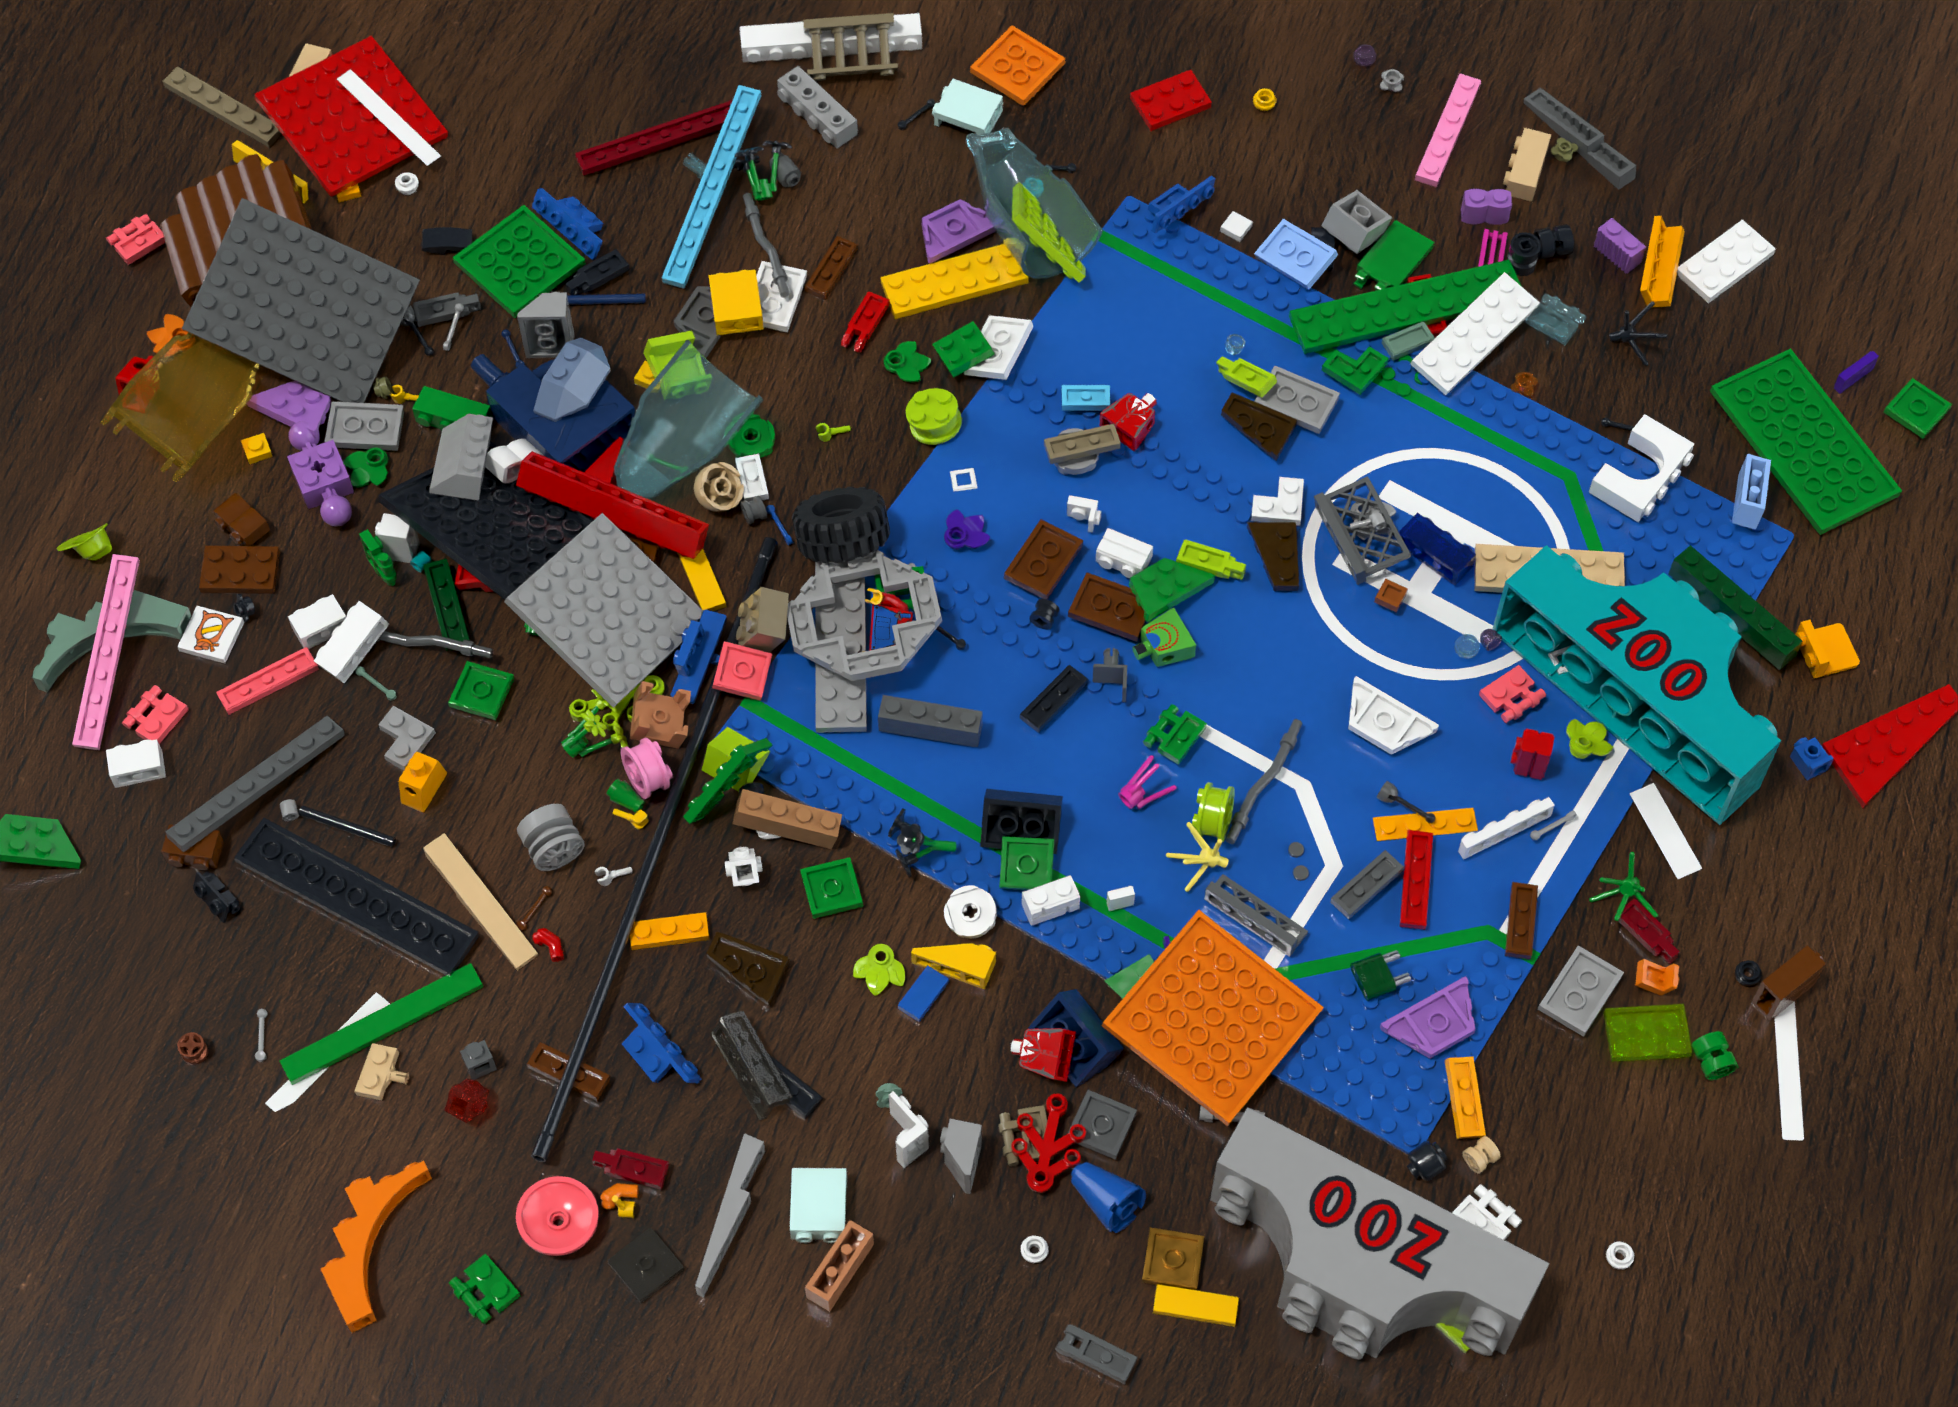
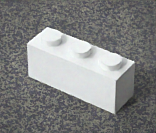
(351, 641)

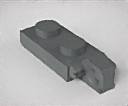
(443, 308)

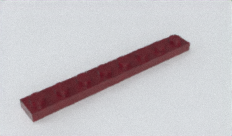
(652, 139)

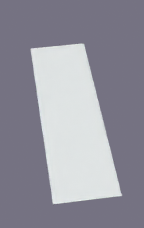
(1665, 831)

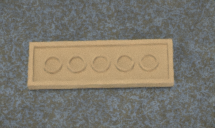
(1499, 562)

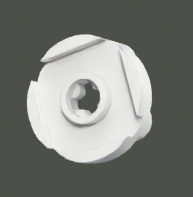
(957, 906)

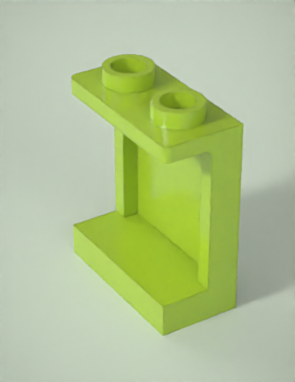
(662, 349)

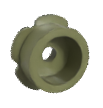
(383, 387)

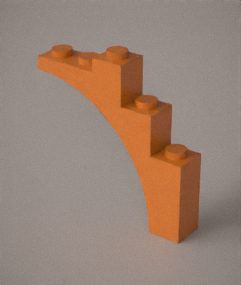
(356, 1235)

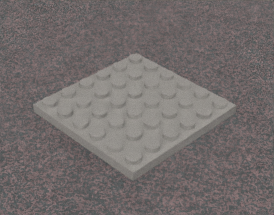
(605, 609)

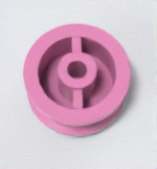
(646, 767)

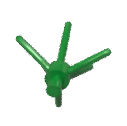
(1628, 887)

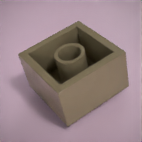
(763, 619)

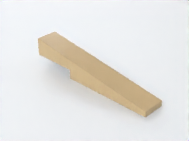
(479, 901)

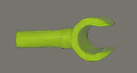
(828, 432)

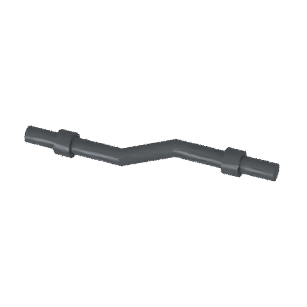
(778, 274)
(466, 647)
(1241, 818)

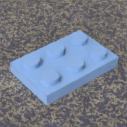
(1296, 254)

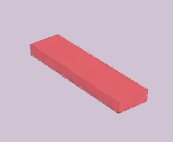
(267, 680)

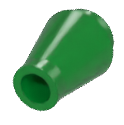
(624, 795)

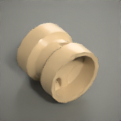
(1481, 1154)

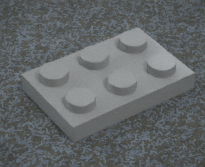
(1300, 399)
(365, 425)
(1580, 991)

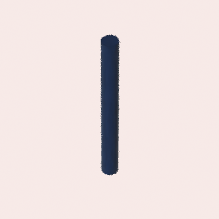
(606, 299)

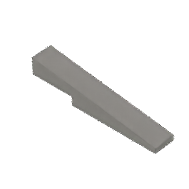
(732, 1210)

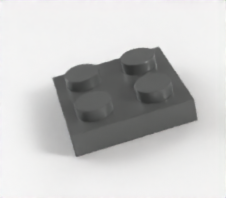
(1105, 1123)

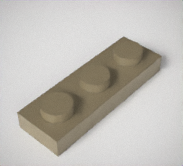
(1082, 443)

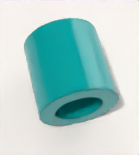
(418, 561)

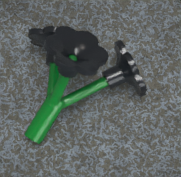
(911, 840)

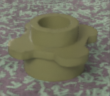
(1564, 150)

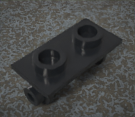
(208, 888)

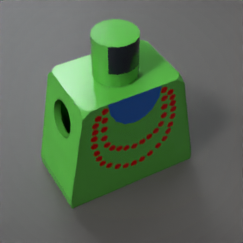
(1165, 640)

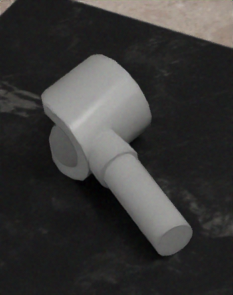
(1375, 519)

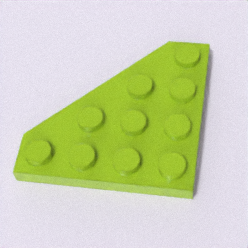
(1043, 232)

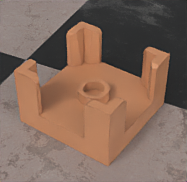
(659, 716)

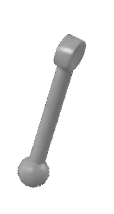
(447, 344)
(1535, 835)
(260, 1054)

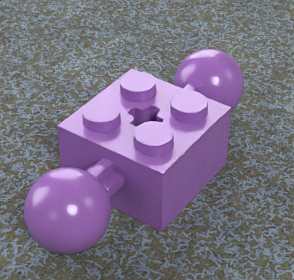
(320, 475)

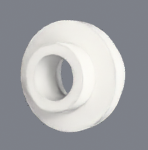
(409, 187)
(1034, 1241)
(1623, 1248)

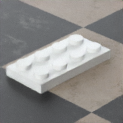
(1725, 261)

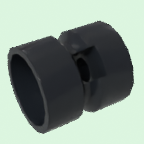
(1553, 241)
(1524, 253)

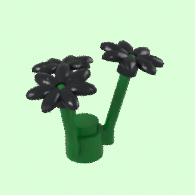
(761, 188)

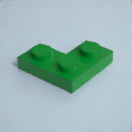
(1355, 374)

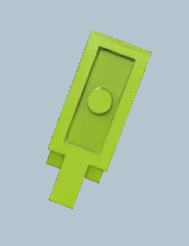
(1246, 375)
(1210, 560)

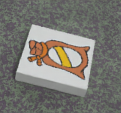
(210, 634)

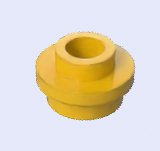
(1264, 99)

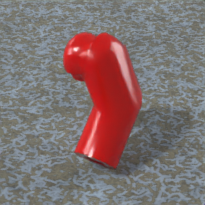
(546, 937)

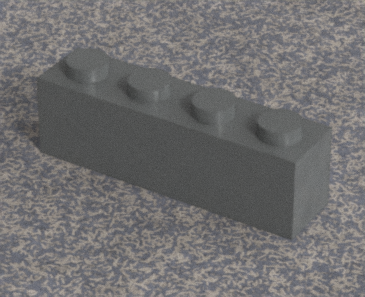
(930, 721)

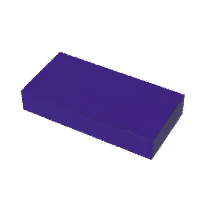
(1856, 372)

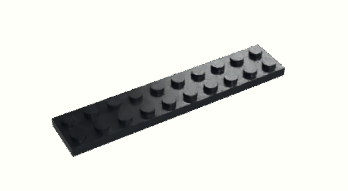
(357, 897)

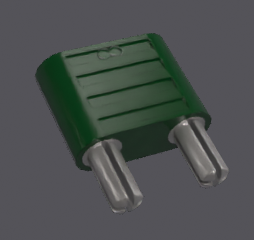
(1375, 977)

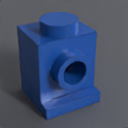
(1810, 758)

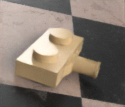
(379, 1072)

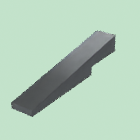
(1589, 140)

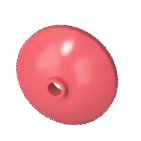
(554, 1200)

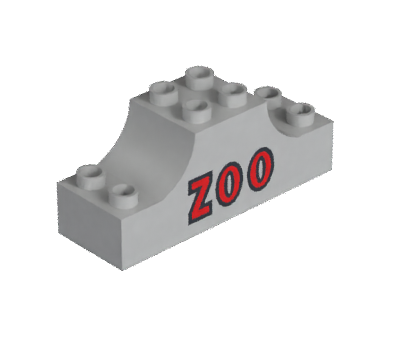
(1366, 1251)

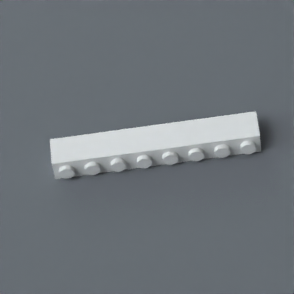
(791, 41)

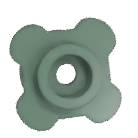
(883, 1094)

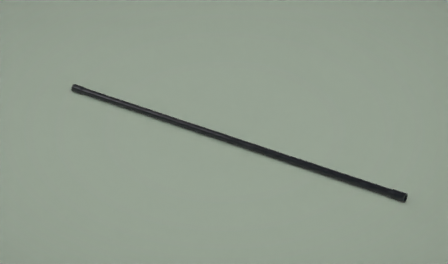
(546, 1137)

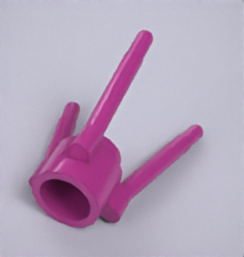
(1133, 793)

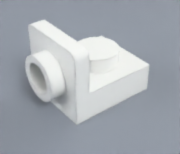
(1084, 508)

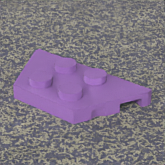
(953, 229)
(292, 404)
(1435, 1021)

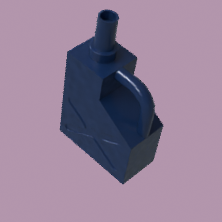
(573, 439)

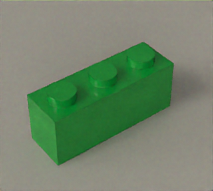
(442, 408)

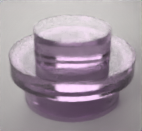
(1365, 55)

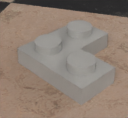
(409, 733)

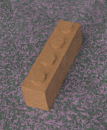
(787, 819)

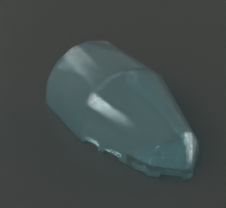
(681, 424)

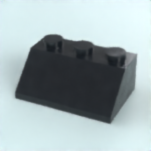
(1019, 816)

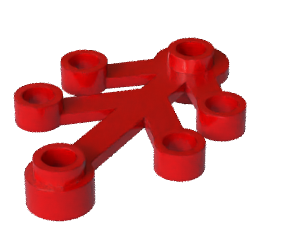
(1047, 1147)

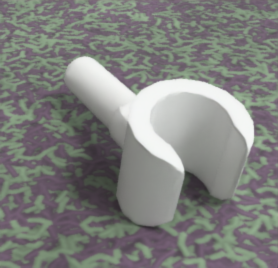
(610, 874)

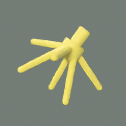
(1207, 857)

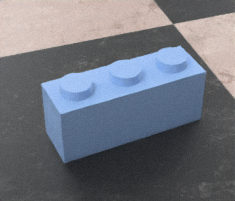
(1751, 491)

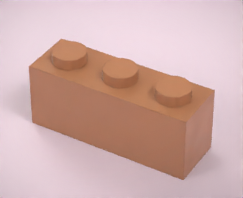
(839, 1265)

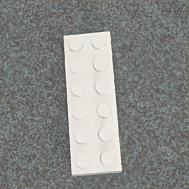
(1475, 333)

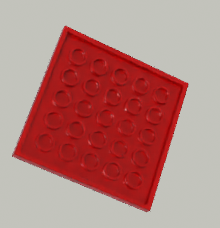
(334, 130)

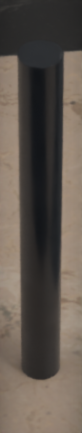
(347, 826)

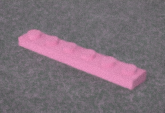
(1448, 130)

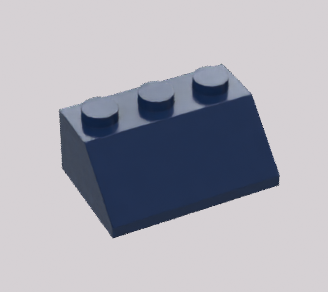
(1093, 1044)

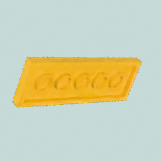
(952, 281)

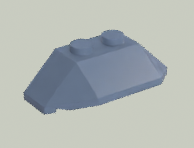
(572, 379)

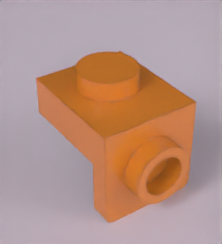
(1656, 977)

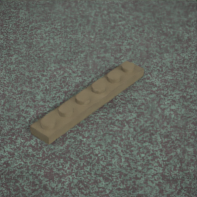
(222, 106)

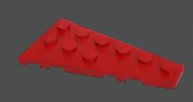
(1882, 747)

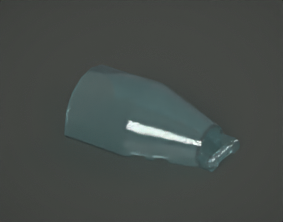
(1000, 165)

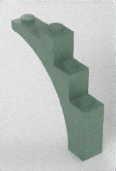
(74, 638)

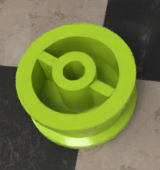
(933, 416)
(1214, 811)

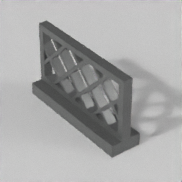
(1345, 542)

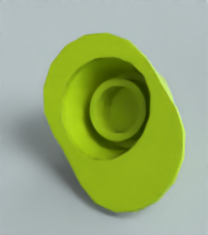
(89, 545)

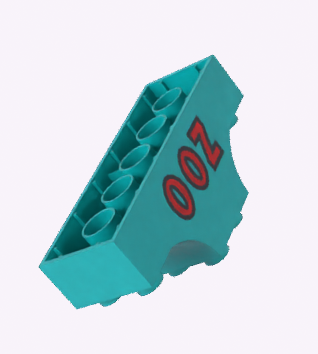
(1646, 669)

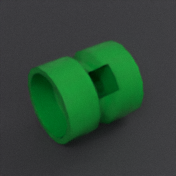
(1714, 1054)

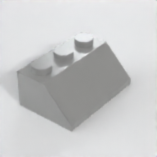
(546, 325)

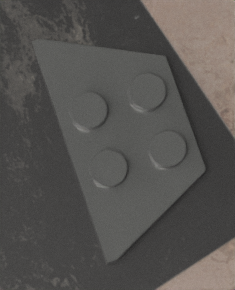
(698, 317)

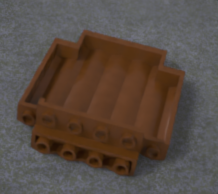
(209, 209)

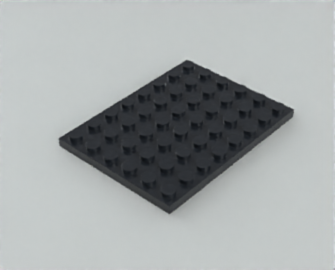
(494, 538)

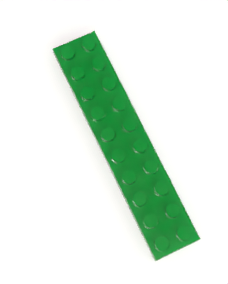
(1393, 308)

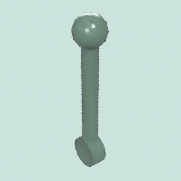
(390, 694)

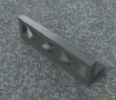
(1254, 919)

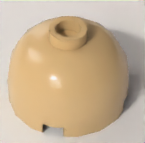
(718, 487)

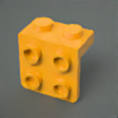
(1826, 649)

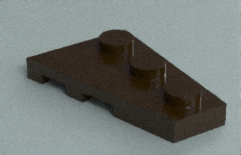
(1259, 423)
(1278, 550)
(749, 965)

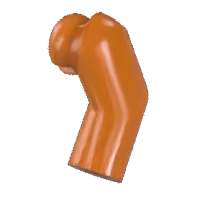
(619, 1190)

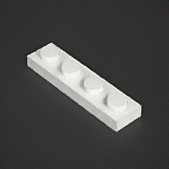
(1511, 825)

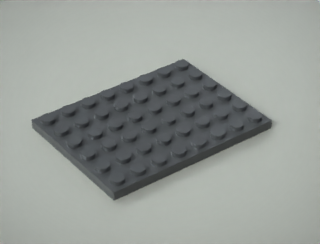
(300, 304)

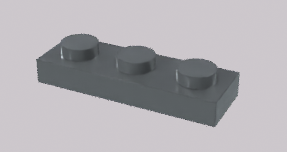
(1367, 884)

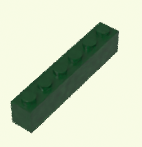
(1722, 595)

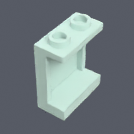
(968, 107)
(818, 1204)

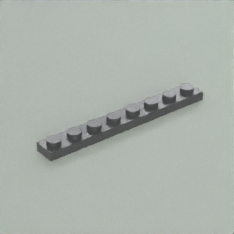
(254, 783)

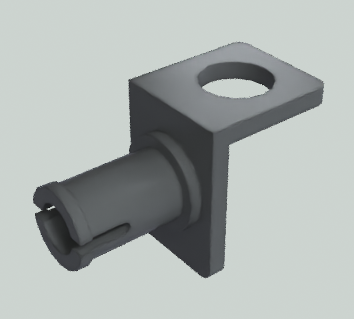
(1110, 671)

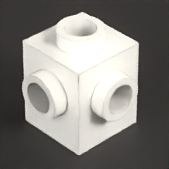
(743, 866)

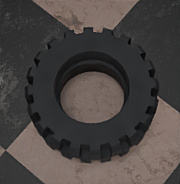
(841, 524)

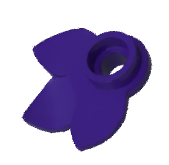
(967, 529)

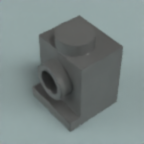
(475, 1055)

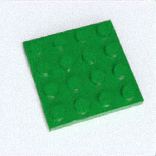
(519, 260)

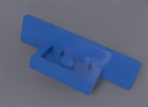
(1177, 202)
(571, 220)
(697, 652)
(654, 1050)

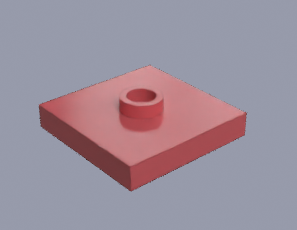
(742, 671)

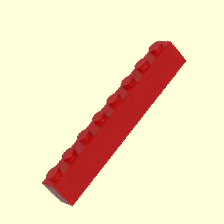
(623, 508)

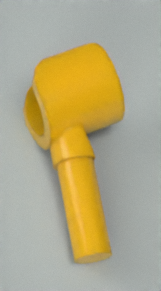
(401, 396)
(638, 820)
(625, 1208)

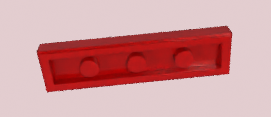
(1416, 879)

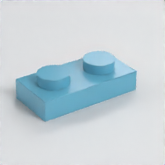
(1085, 397)

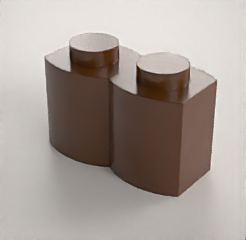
(240, 520)

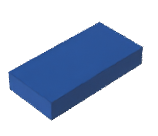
(923, 993)

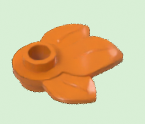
(161, 336)

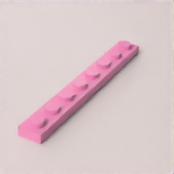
(106, 652)

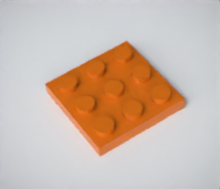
(1017, 65)

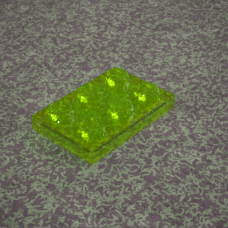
(1647, 1032)

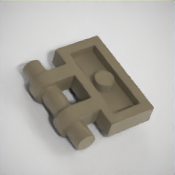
(1008, 1127)

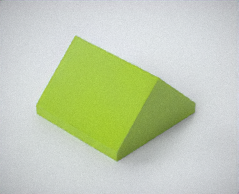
(719, 752)

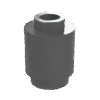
(787, 171)

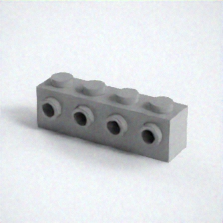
(817, 107)

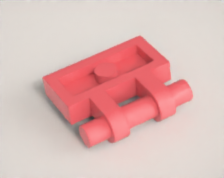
(138, 243)
(1508, 688)
(160, 720)

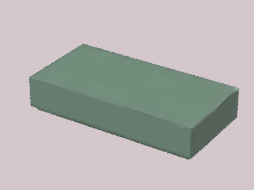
(1408, 340)

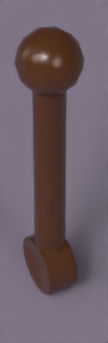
(546, 891)

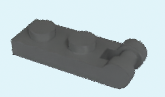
(1097, 1353)

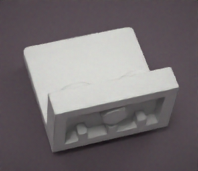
(914, 1137)

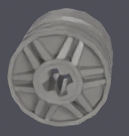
(550, 837)

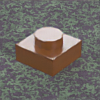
(1391, 595)

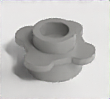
(1391, 80)

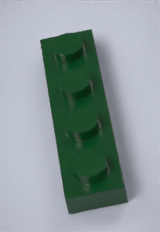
(445, 600)

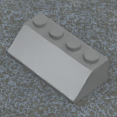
(462, 457)

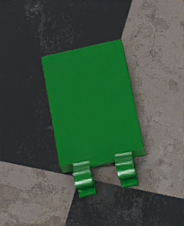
(1393, 257)

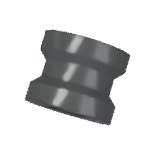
(753, 509)

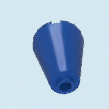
(1108, 1195)

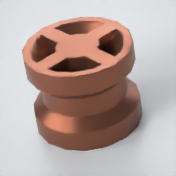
(190, 1042)

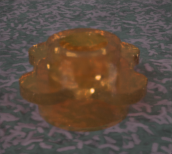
(1524, 378)

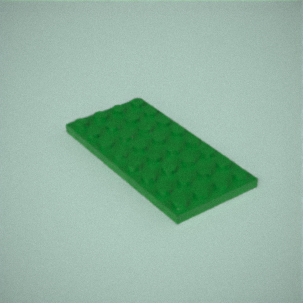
(1807, 440)

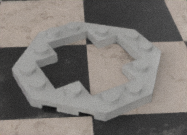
(908, 636)

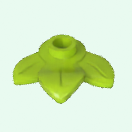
(1587, 739)
(877, 972)

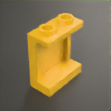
(736, 302)

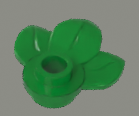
(908, 360)
(365, 469)

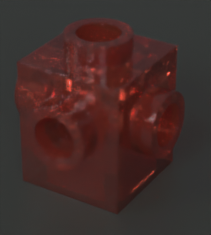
(467, 1100)

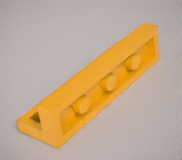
(1661, 263)

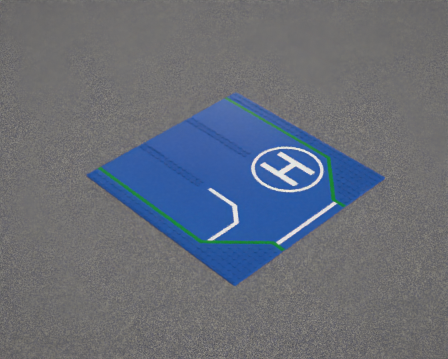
(1469, 460)

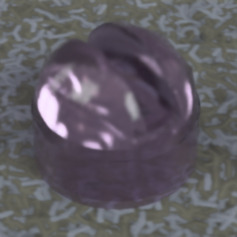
(1490, 639)

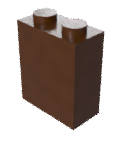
(1788, 982)

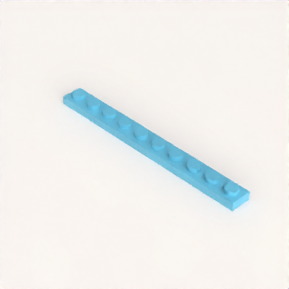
(711, 187)

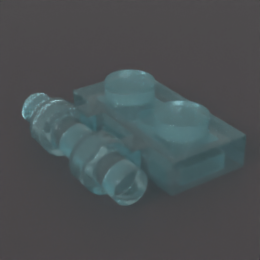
(1553, 323)

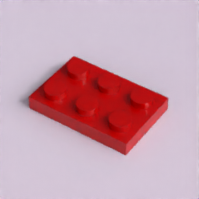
(1170, 100)

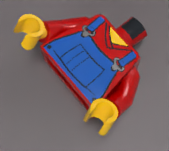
(886, 611)

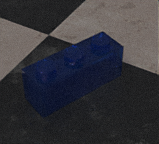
(1437, 548)

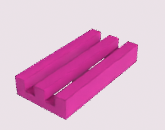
(1494, 236)

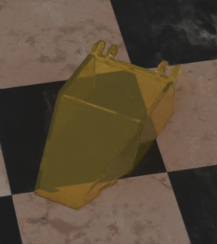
(184, 399)

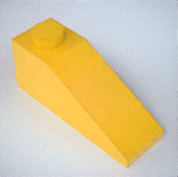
(962, 962)

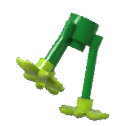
(576, 740)

